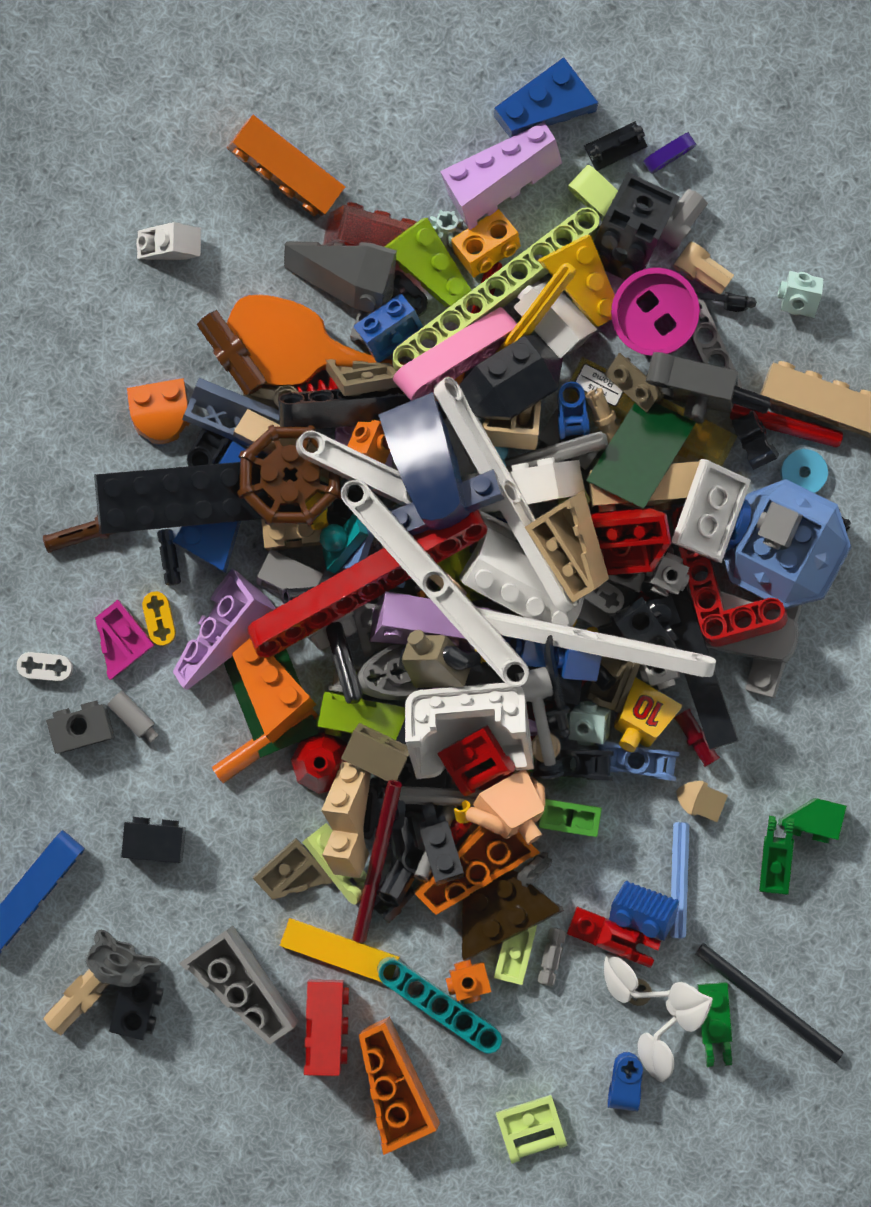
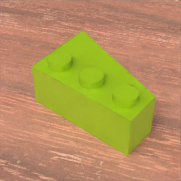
(340, 716)

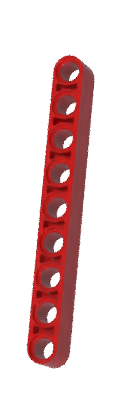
(354, 588)

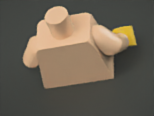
(508, 807)

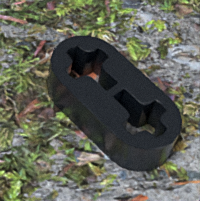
(411, 289)

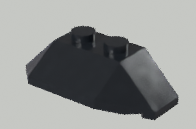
(513, 379)

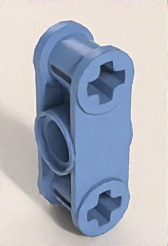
(652, 765)

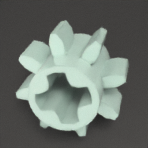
(446, 226)

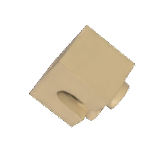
(277, 535)

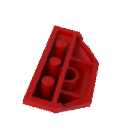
(632, 539)

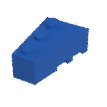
(548, 98)

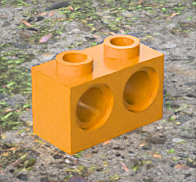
(483, 239)

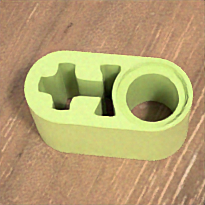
(593, 190)

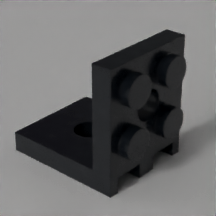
(632, 226)

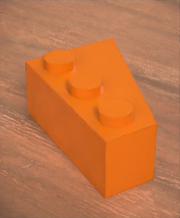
(272, 690)

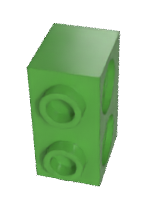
(570, 818)

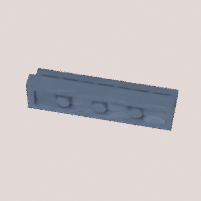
(223, 404)

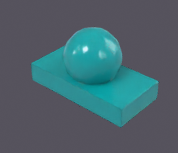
(341, 542)

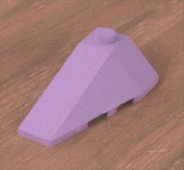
(224, 630)

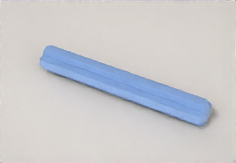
(679, 878)

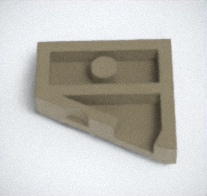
(362, 377)
(291, 871)

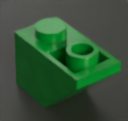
(817, 817)

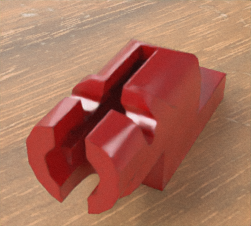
(610, 936)

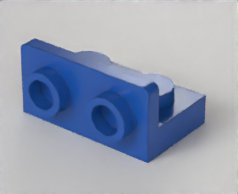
(388, 327)

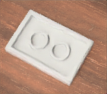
(711, 510)

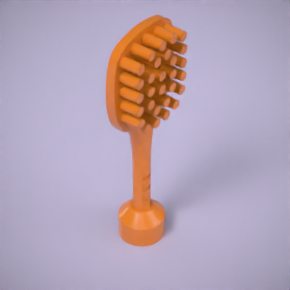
(290, 340)

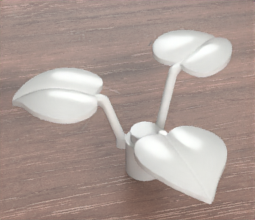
(684, 1003)

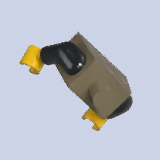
(436, 661)

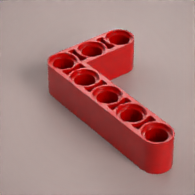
(717, 614)

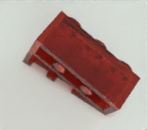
(355, 225)

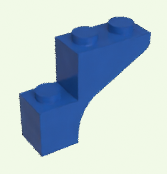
(570, 663)

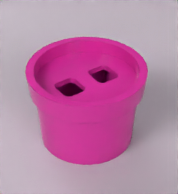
(675, 298)

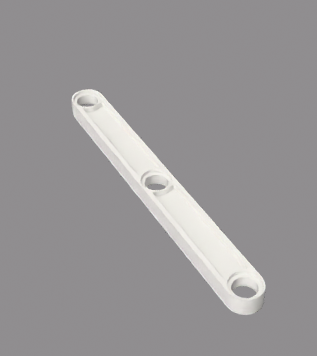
(376, 475)
(513, 505)
(450, 598)
(601, 644)

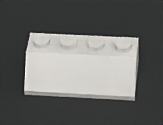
(506, 576)

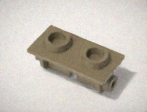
(633, 382)

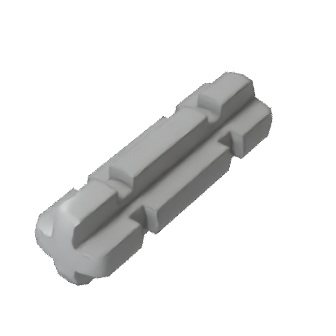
(551, 956)

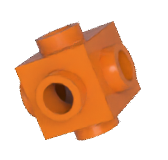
(370, 440)
(478, 987)

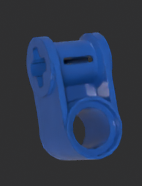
(572, 413)
(625, 1088)

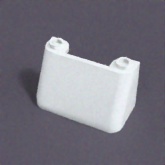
(448, 714)

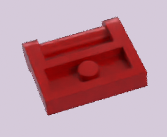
(471, 752)

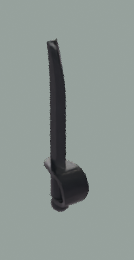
(731, 301)
(557, 715)

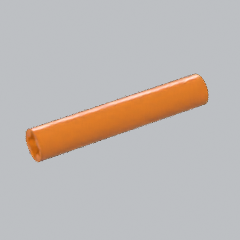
(245, 755)

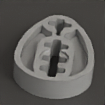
(388, 686)

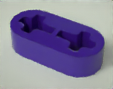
(669, 152)

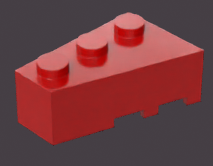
(326, 1027)

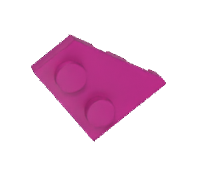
(121, 638)

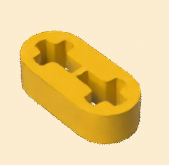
(152, 620)

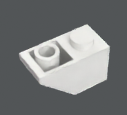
(169, 242)

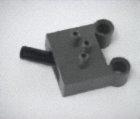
(701, 386)

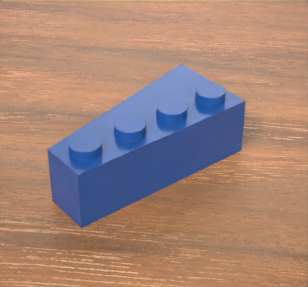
(213, 541)

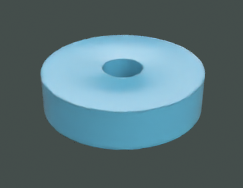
(813, 462)

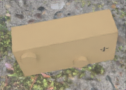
(671, 490)

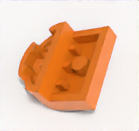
(159, 410)

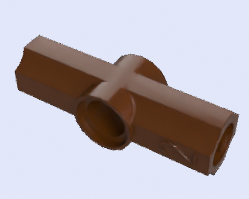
(231, 353)

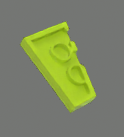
(429, 262)

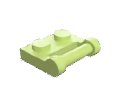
(529, 1119)

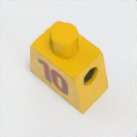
(644, 715)

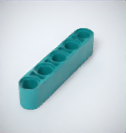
(446, 1017)

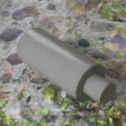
(133, 716)

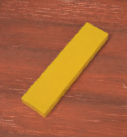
(335, 949)

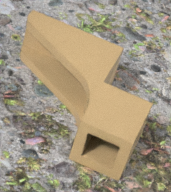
(345, 813)

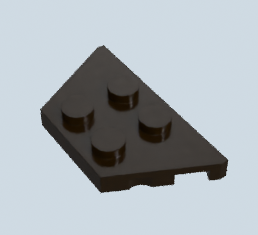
(502, 912)

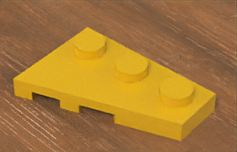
(590, 285)

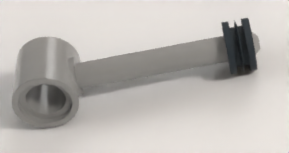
(536, 689)

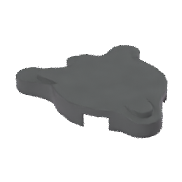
(117, 962)

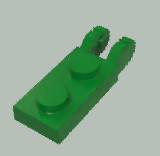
(777, 859)
(717, 1023)

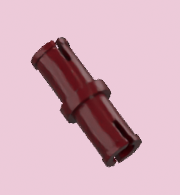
(696, 737)

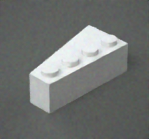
(543, 482)

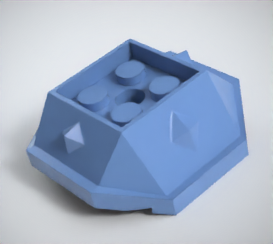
(809, 564)

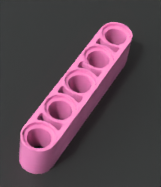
(455, 354)

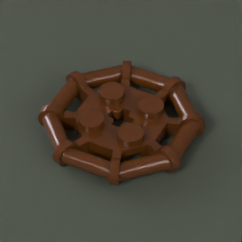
(272, 477)

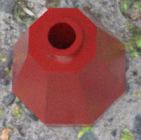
(306, 768)

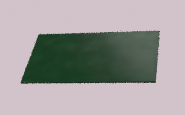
(641, 453)
(299, 732)

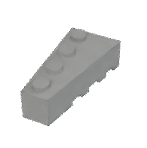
(242, 984)

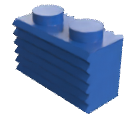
(644, 910)

